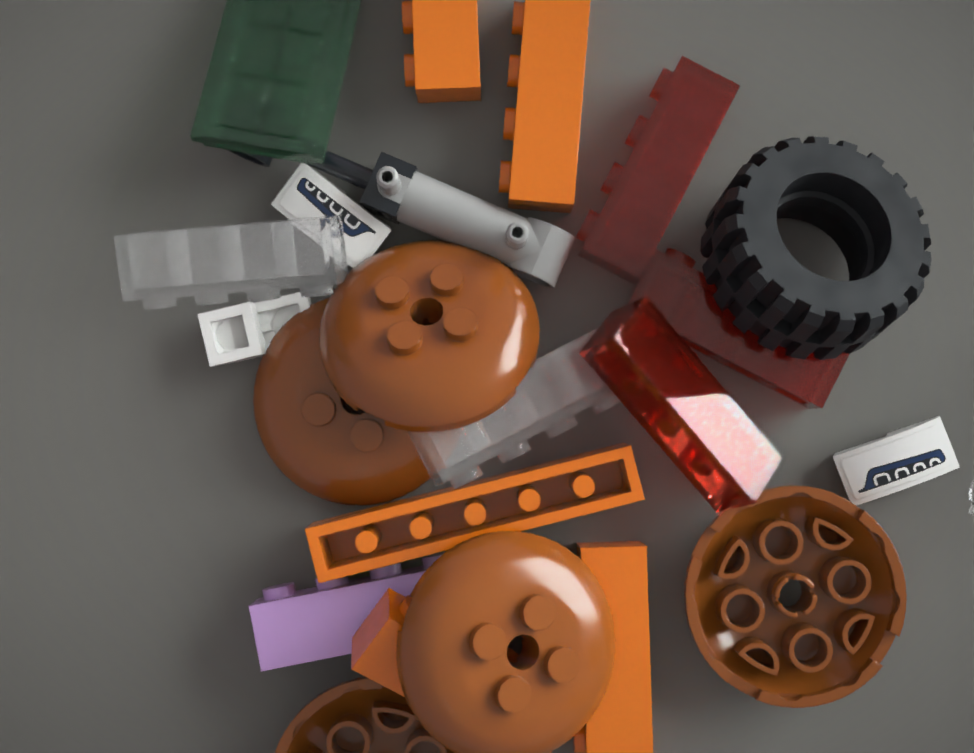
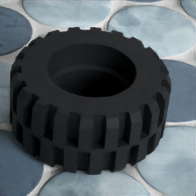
(850, 202)

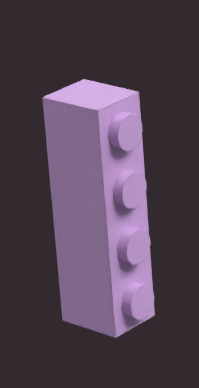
(321, 620)

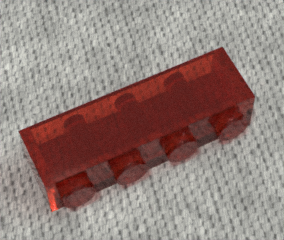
(658, 169)
(694, 314)
(681, 405)

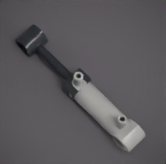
(407, 196)

